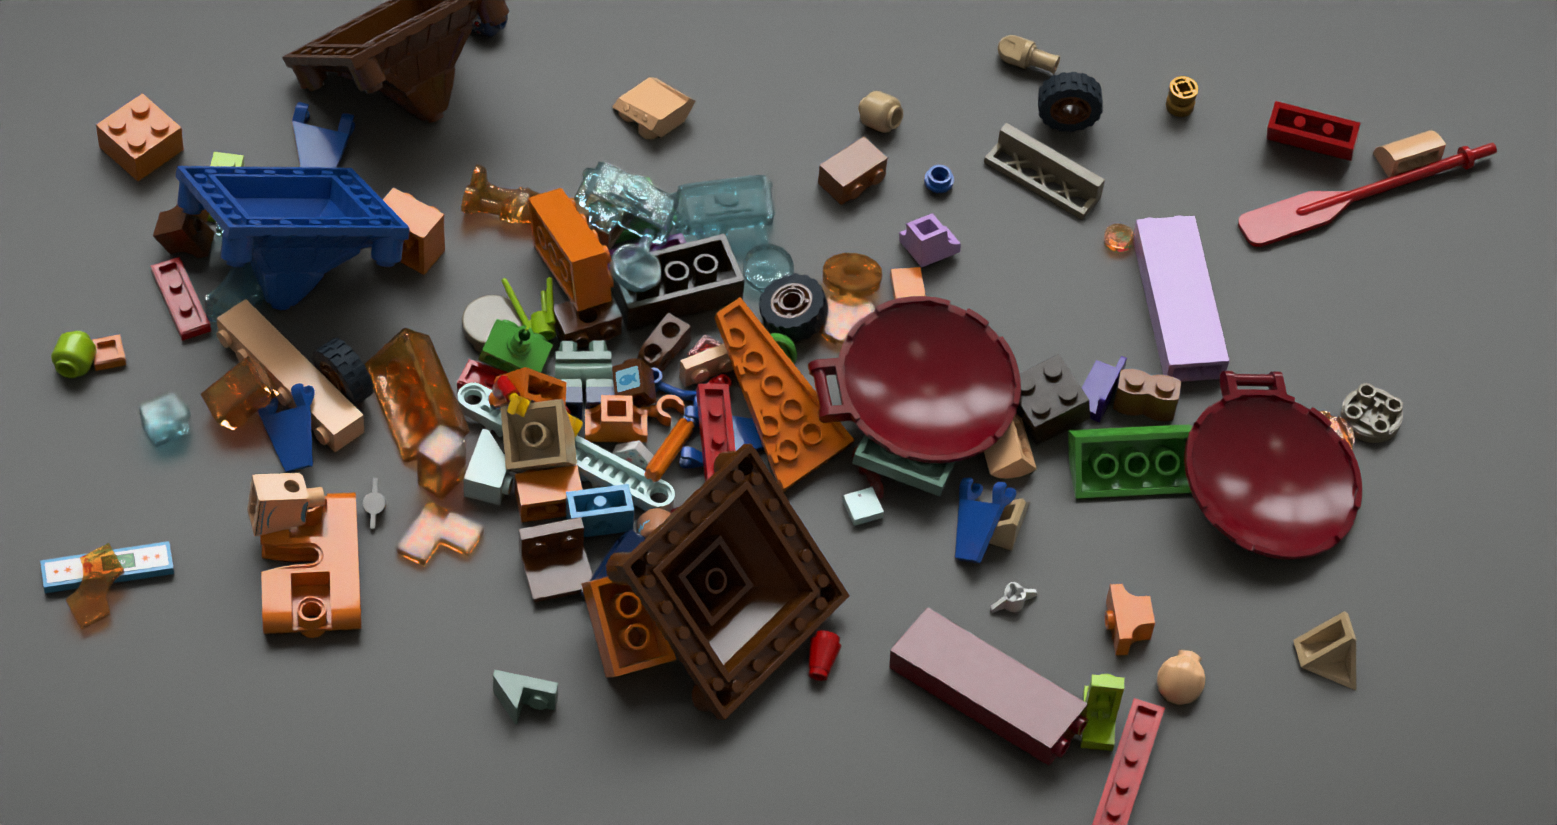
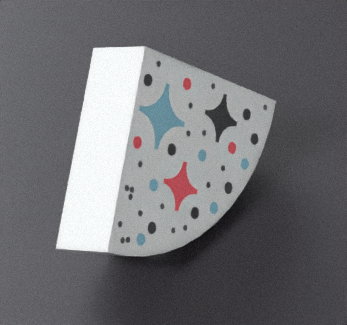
(634, 453)

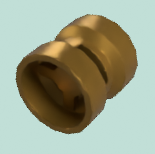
(1181, 96)

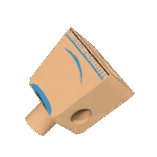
(280, 502)

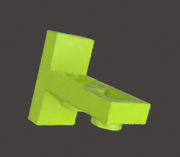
(1103, 703)

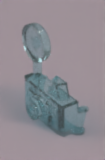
(637, 206)
(731, 206)

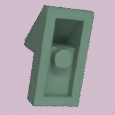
(515, 690)

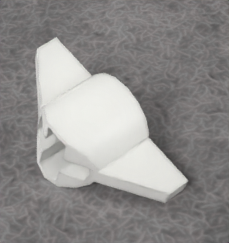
(374, 503)
(1013, 598)

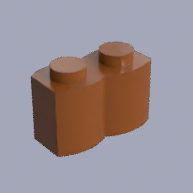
(1147, 395)

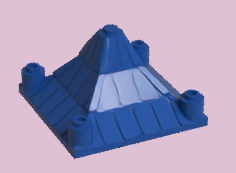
(292, 222)

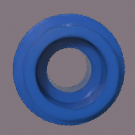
(941, 173)

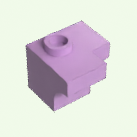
(928, 240)

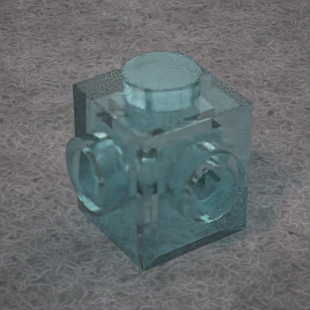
(165, 419)

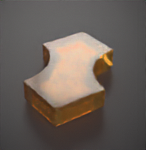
(90, 599)

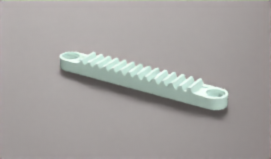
(593, 462)

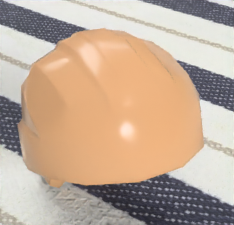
(1181, 678)

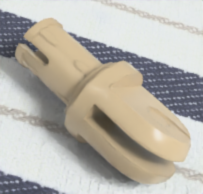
(1024, 53)

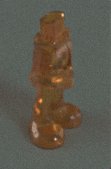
(484, 198)

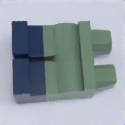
(586, 371)

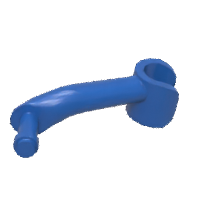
(683, 394)

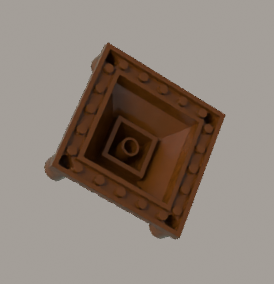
(398, 49)
(732, 581)

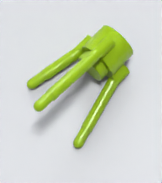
(541, 321)

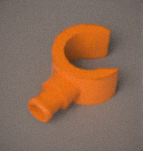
(665, 402)

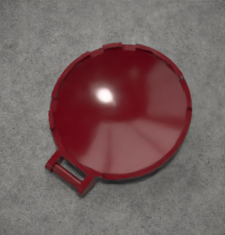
(923, 380)
(1272, 470)

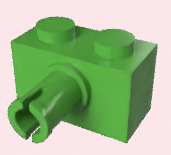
(513, 348)

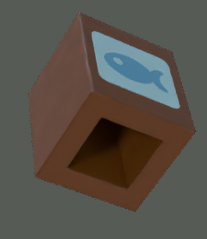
(635, 380)

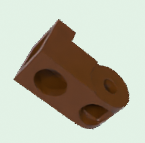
(665, 342)

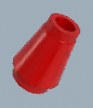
(823, 653)

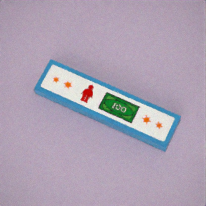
(137, 562)

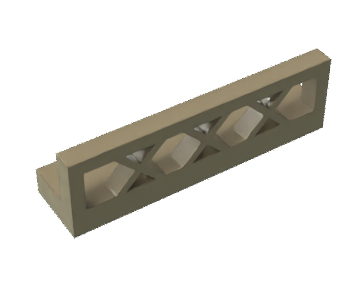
(1050, 168)

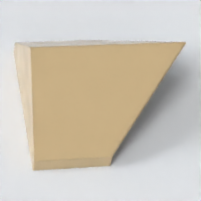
(1010, 524)
(1330, 650)

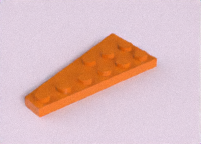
(778, 399)

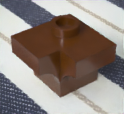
(184, 232)

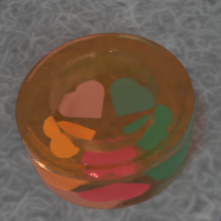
(1118, 238)

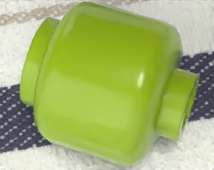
(73, 354)

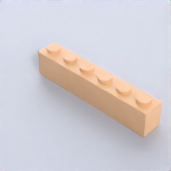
(252, 335)

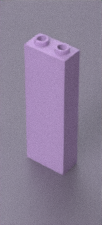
(1180, 298)

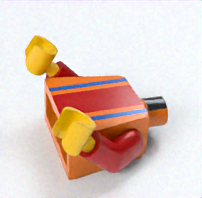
(528, 386)

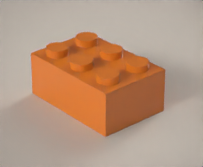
(623, 629)

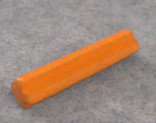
(669, 450)

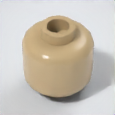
(880, 111)

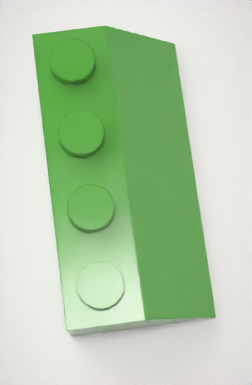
(1128, 461)

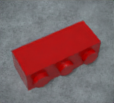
(1313, 130)

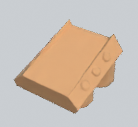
(654, 107)

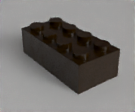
(691, 281)

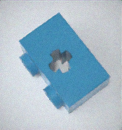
(602, 509)

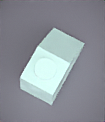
(487, 473)

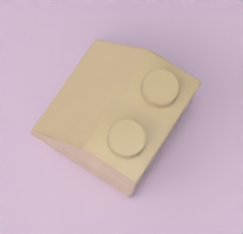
(539, 439)

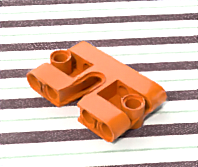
(318, 589)

